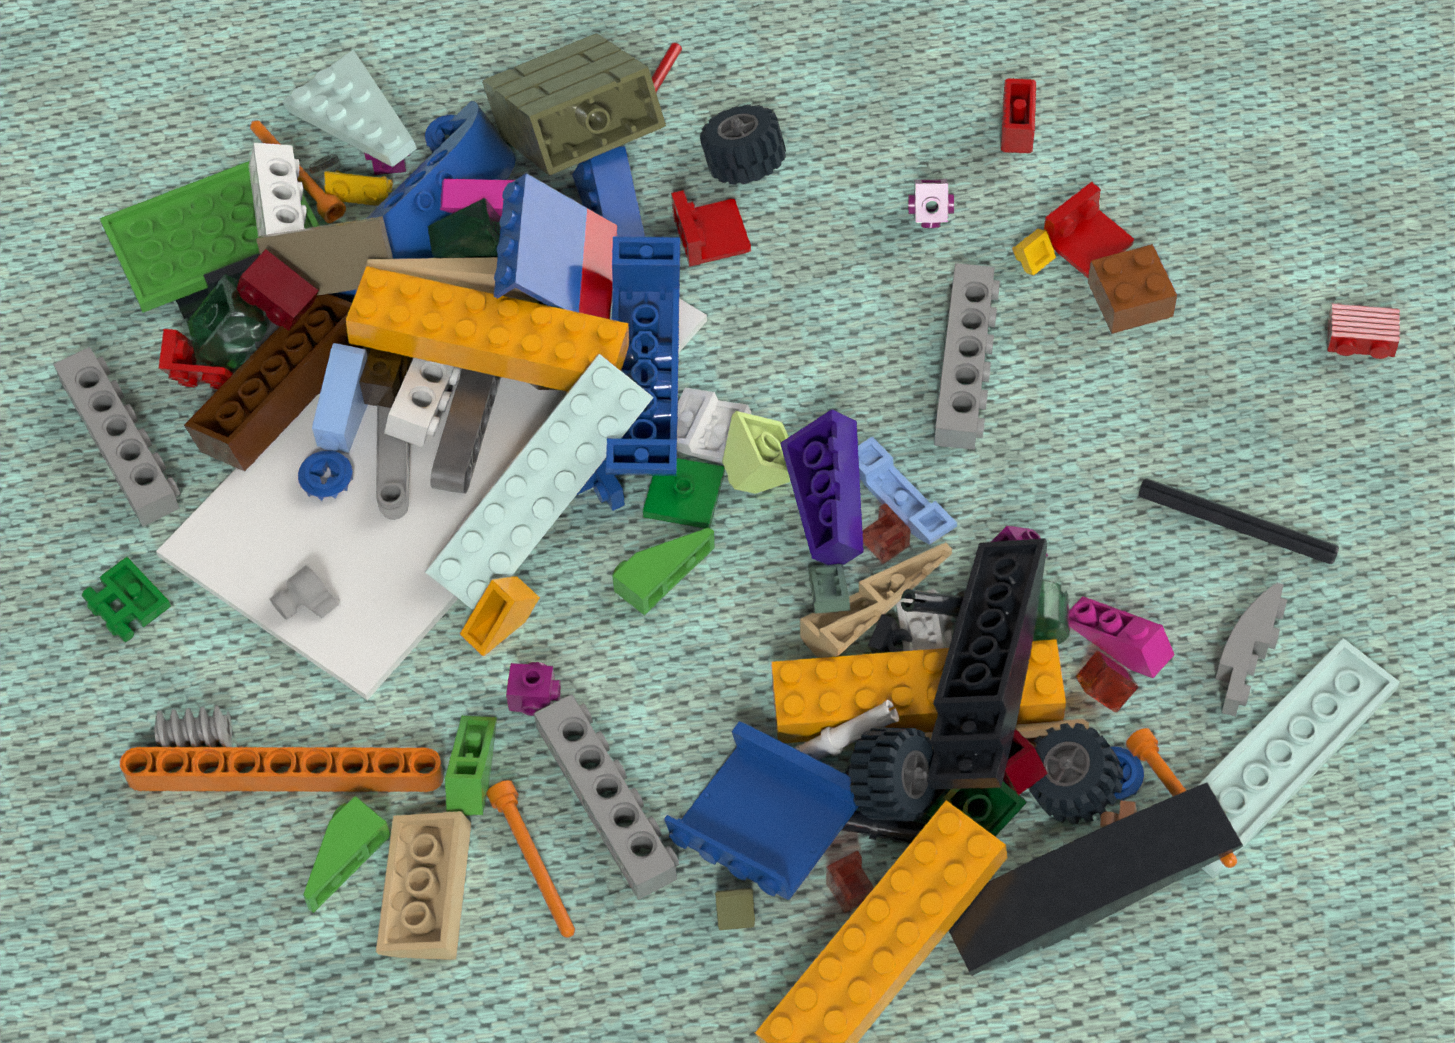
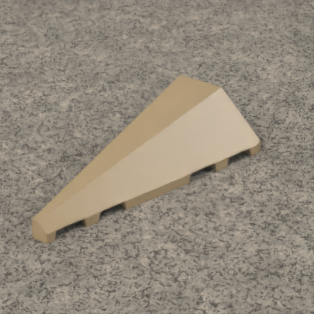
(462, 272)
(835, 631)

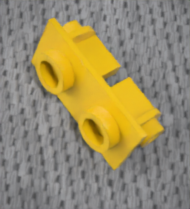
(357, 188)

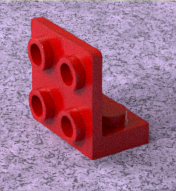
(709, 230)
(1084, 232)
(179, 363)

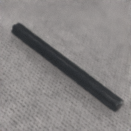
(1238, 521)

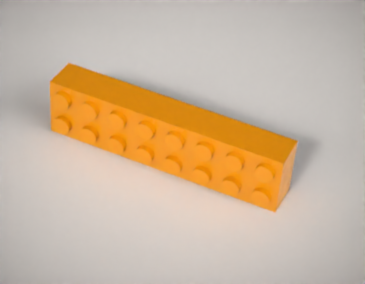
(480, 331)
(839, 688)
(888, 933)

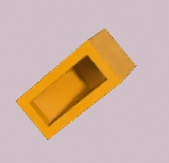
(499, 613)

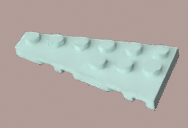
(353, 109)

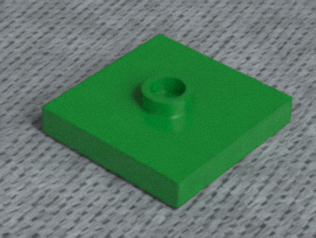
(688, 496)

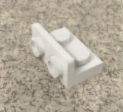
(926, 629)

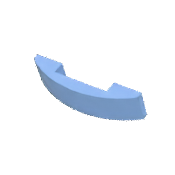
(889, 486)

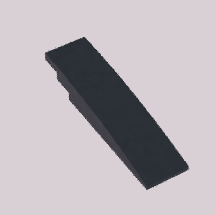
(987, 666)
(1093, 878)

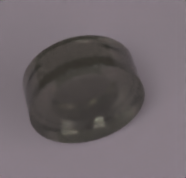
(327, 163)

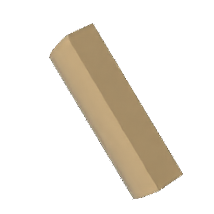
(424, 886)

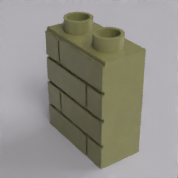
(574, 103)

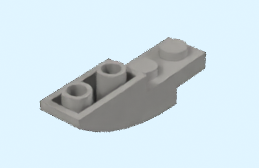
(1247, 643)

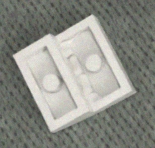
(704, 424)

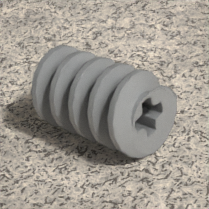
(193, 730)

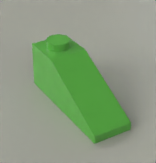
(659, 569)
(470, 765)
(347, 843)

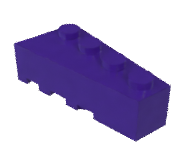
(826, 486)

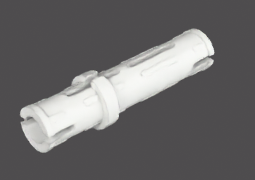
(834, 739)

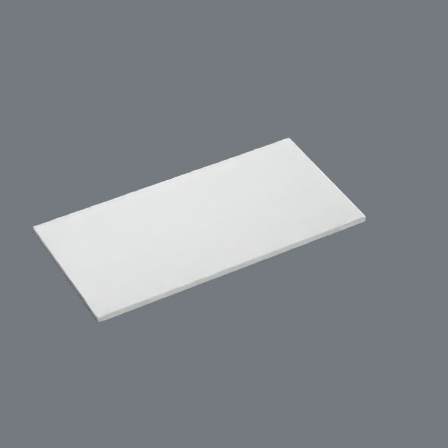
(267, 528)

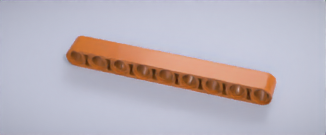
(270, 759)

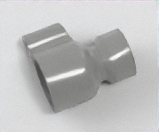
(306, 590)

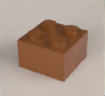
(1132, 288)

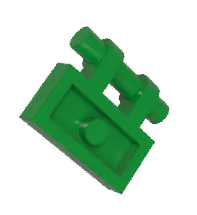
(136, 594)

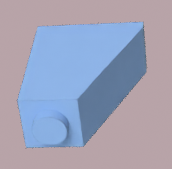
(340, 400)

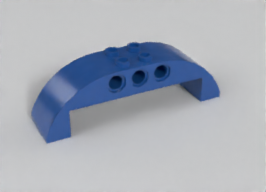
(469, 153)
(648, 299)

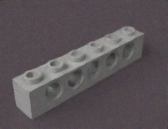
(969, 285)
(77, 377)
(642, 873)

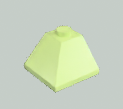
(754, 453)

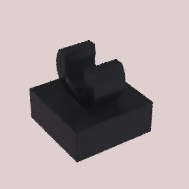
(887, 635)

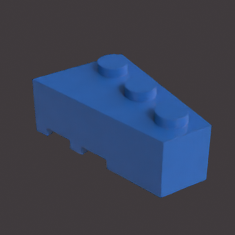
(609, 191)

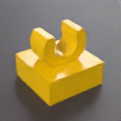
(1034, 252)

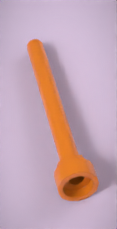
(328, 205)
(1145, 747)
(504, 798)

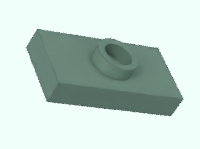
(829, 588)

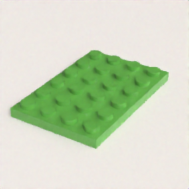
(186, 234)

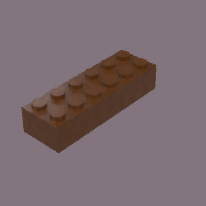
(271, 386)

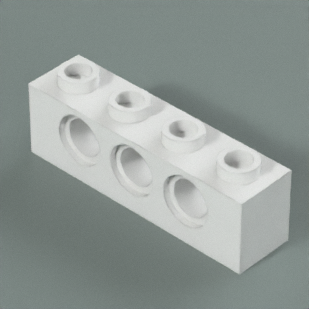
(276, 189)
(406, 418)

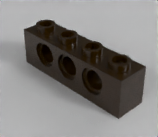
(383, 377)

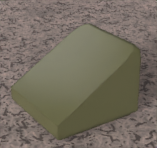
(735, 909)

